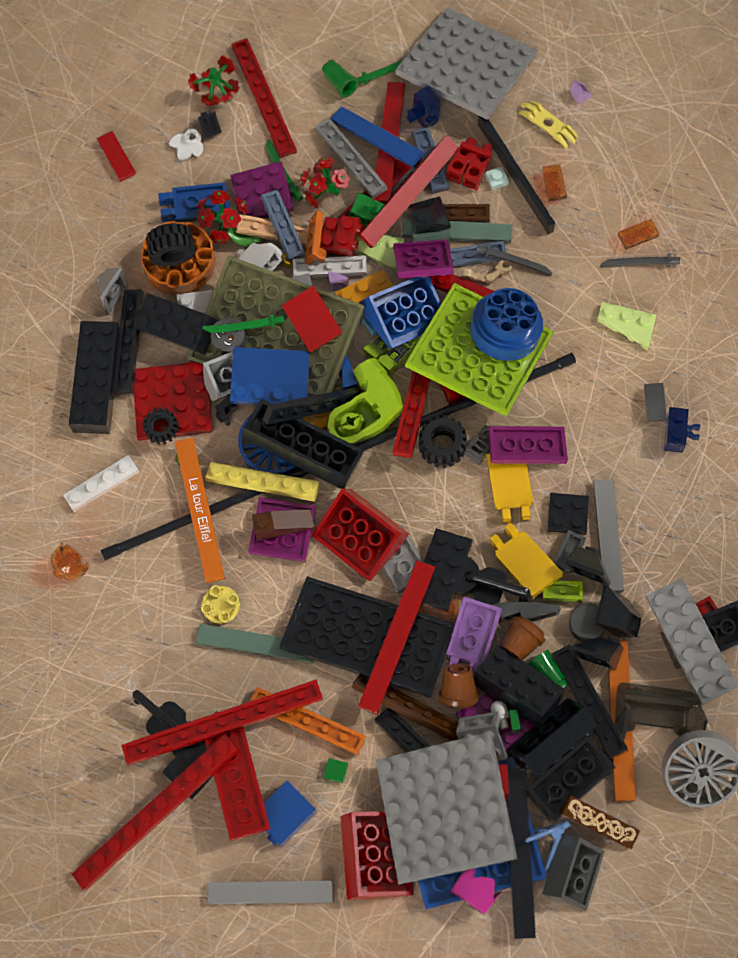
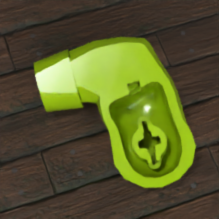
(369, 411)

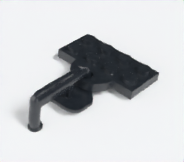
(451, 562)
(167, 717)

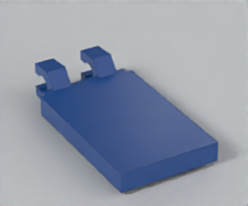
(185, 201)

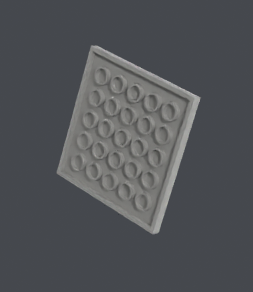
(466, 62)
(446, 809)

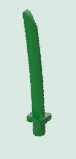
(365, 78)
(294, 190)
(271, 321)

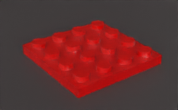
(179, 390)

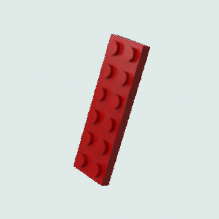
(240, 790)

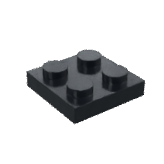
(568, 513)

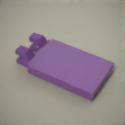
(473, 633)

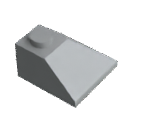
(111, 287)
(218, 376)

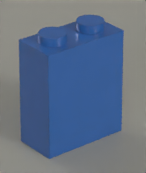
(287, 813)

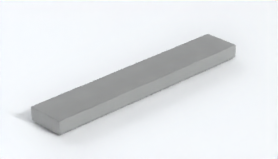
(351, 158)
(608, 532)
(270, 892)

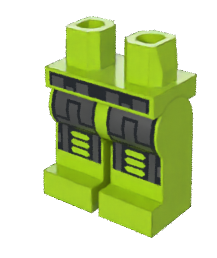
(389, 358)

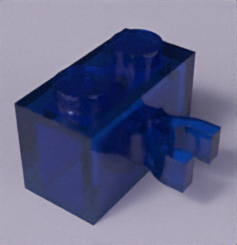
(425, 108)
(678, 430)

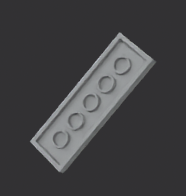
(691, 641)

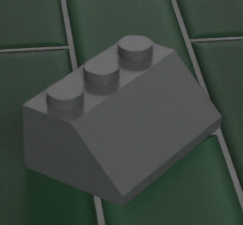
(573, 872)

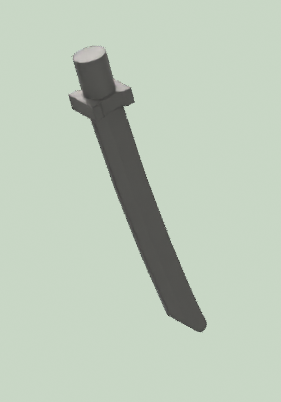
(488, 251)
(641, 261)

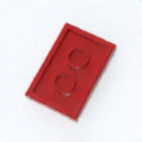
(312, 319)

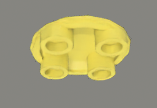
(220, 604)

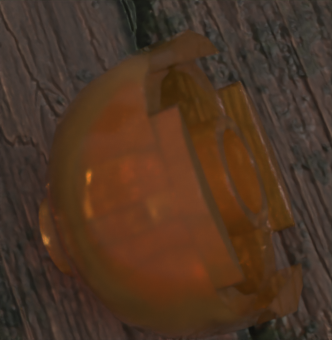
(68, 563)

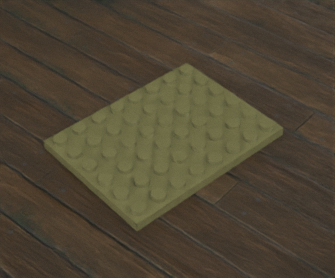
(255, 294)

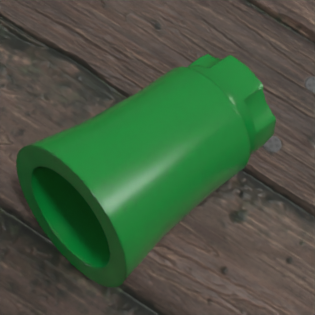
(341, 79)
(546, 665)

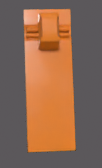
(313, 249)

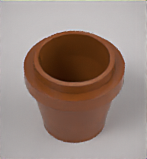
(522, 637)
(458, 687)

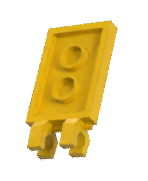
(510, 488)
(525, 561)

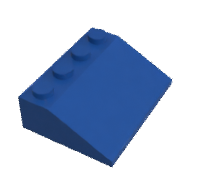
(402, 310)
(268, 375)

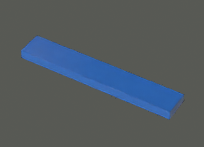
(377, 136)

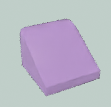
(337, 281)

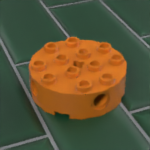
(186, 276)

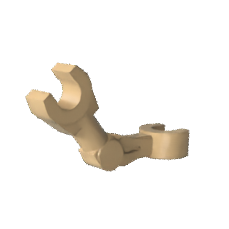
(487, 278)

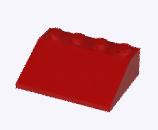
(359, 533)
(369, 858)

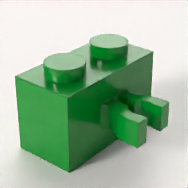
(365, 208)

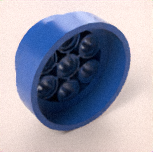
(508, 311)

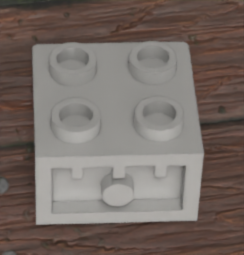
(482, 724)

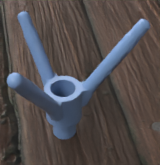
(556, 831)

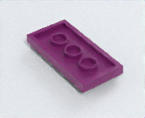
(527, 445)

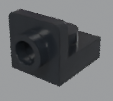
(209, 124)
(224, 408)

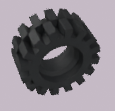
(152, 418)

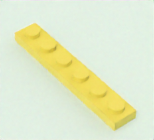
(262, 481)

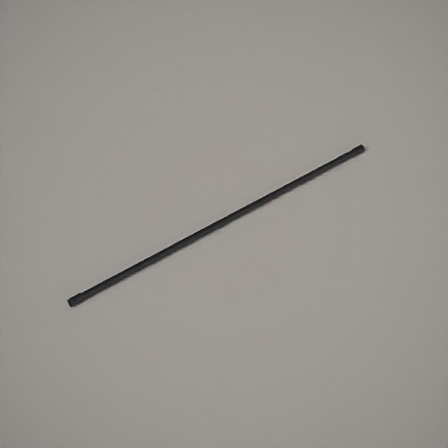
(118, 548)

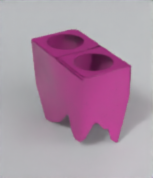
(476, 891)

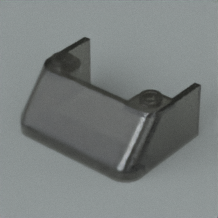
(657, 708)

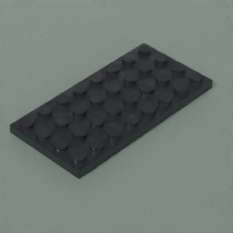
(351, 628)

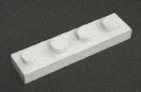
(341, 265)
(101, 483)

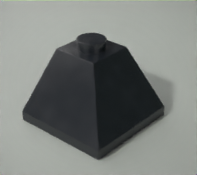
(428, 216)
(588, 564)
(617, 614)
(600, 652)

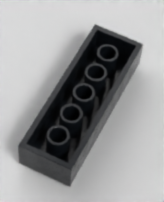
(94, 378)
(304, 446)

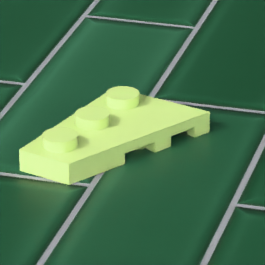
(382, 251)
(630, 322)

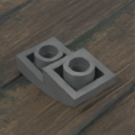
(655, 402)

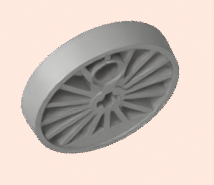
(701, 768)

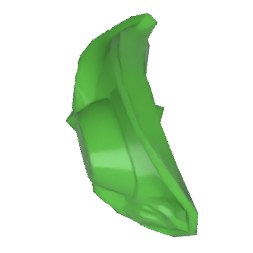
(241, 239)

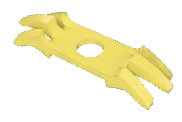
(555, 130)

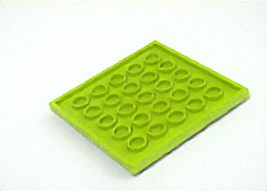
(453, 359)

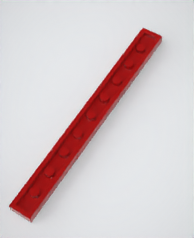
(221, 722)
(155, 812)

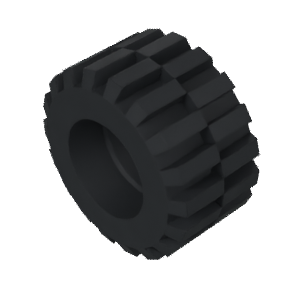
(170, 244)
(446, 427)

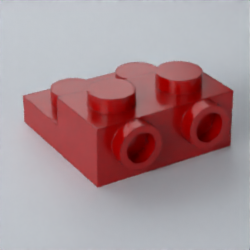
(341, 235)

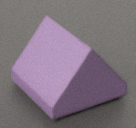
(579, 92)

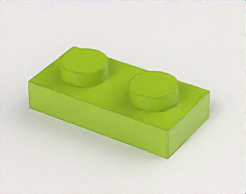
(564, 591)

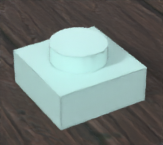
(497, 178)

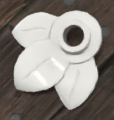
(186, 146)

